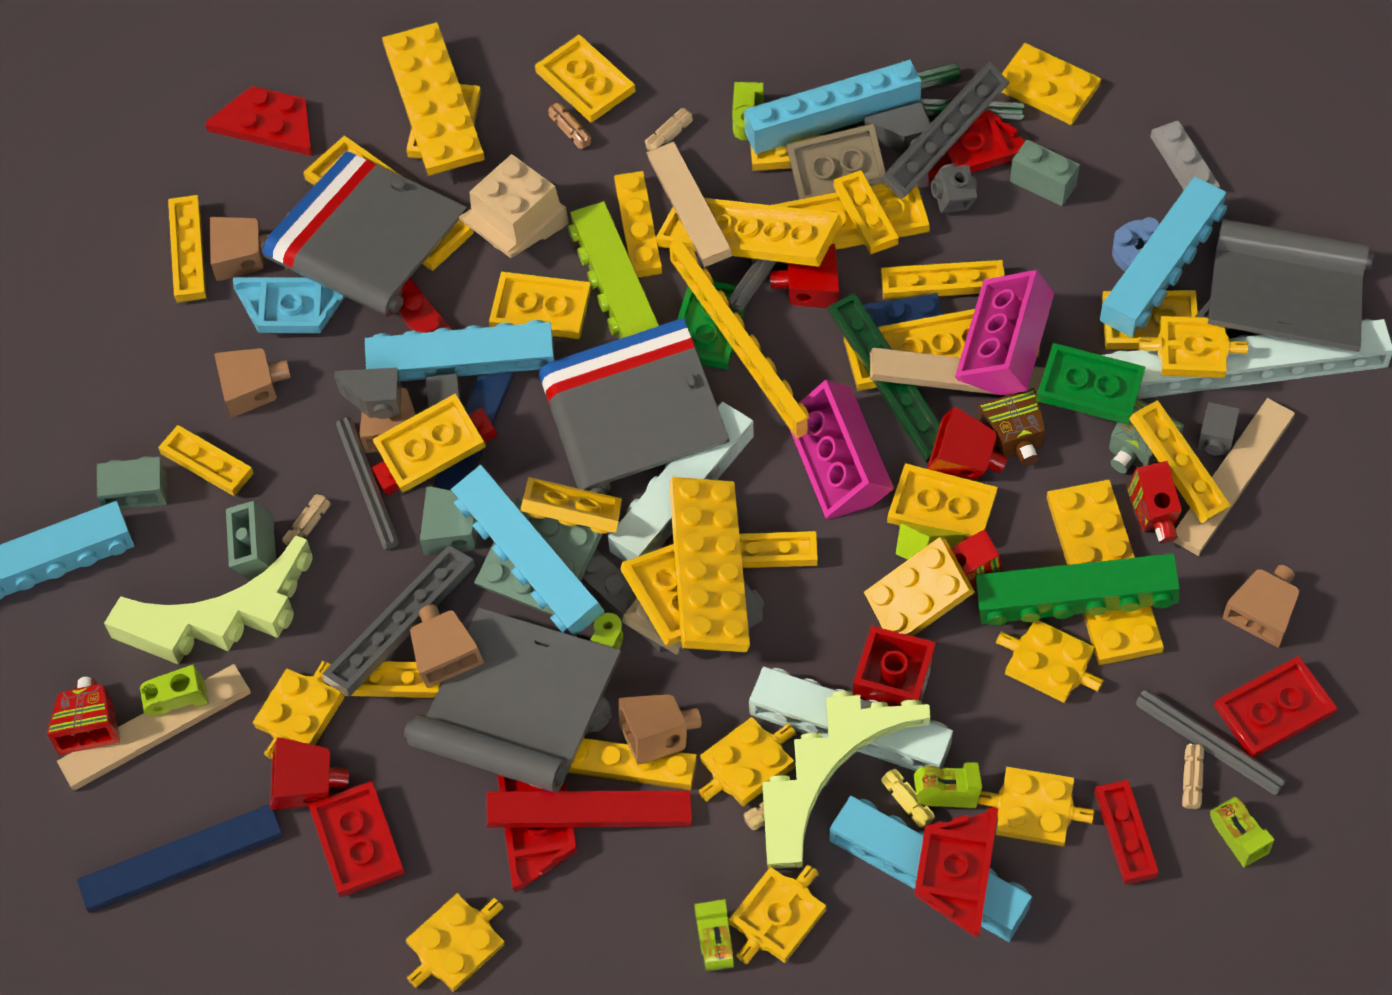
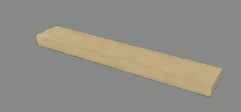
(689, 204)
(927, 370)
(1237, 471)
(149, 731)

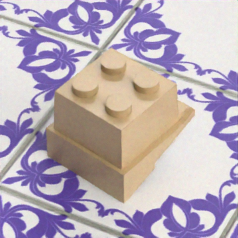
(514, 208)

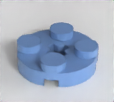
(1129, 237)

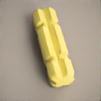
(907, 798)

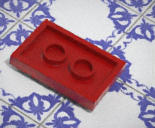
(1275, 707)
(356, 839)

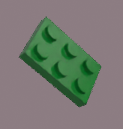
(707, 338)
(1090, 383)

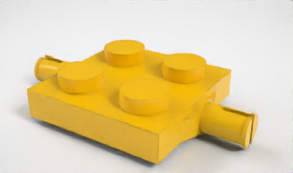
(1192, 347)
(1049, 660)
(298, 708)
(746, 760)
(1035, 806)
(777, 914)
(455, 942)

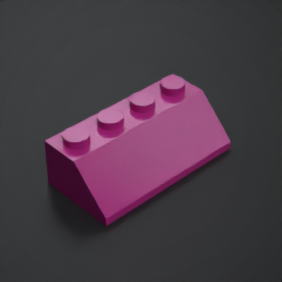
(1006, 333)
(841, 452)

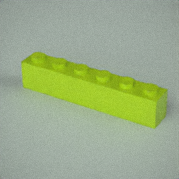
(610, 271)

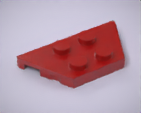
(265, 119)
(982, 145)
(534, 850)
(957, 867)

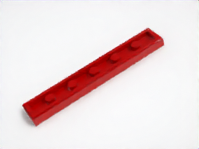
(588, 809)

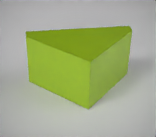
(916, 537)

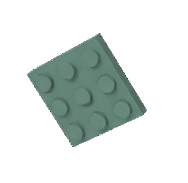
(571, 543)

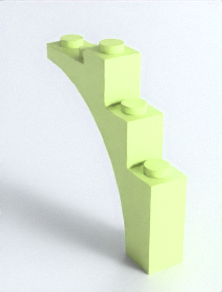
(220, 621)
(817, 758)

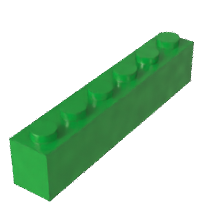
(1078, 589)

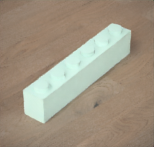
(650, 517)
(803, 706)

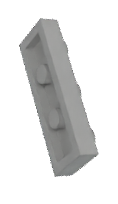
(1181, 154)

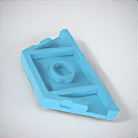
(286, 303)

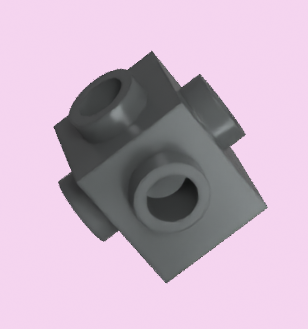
(954, 188)

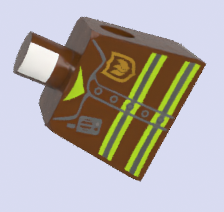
(1016, 423)

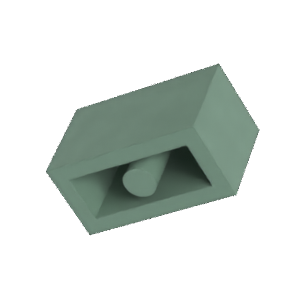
(1044, 172)
(132, 483)
(250, 539)

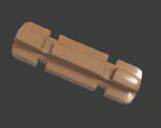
(569, 125)

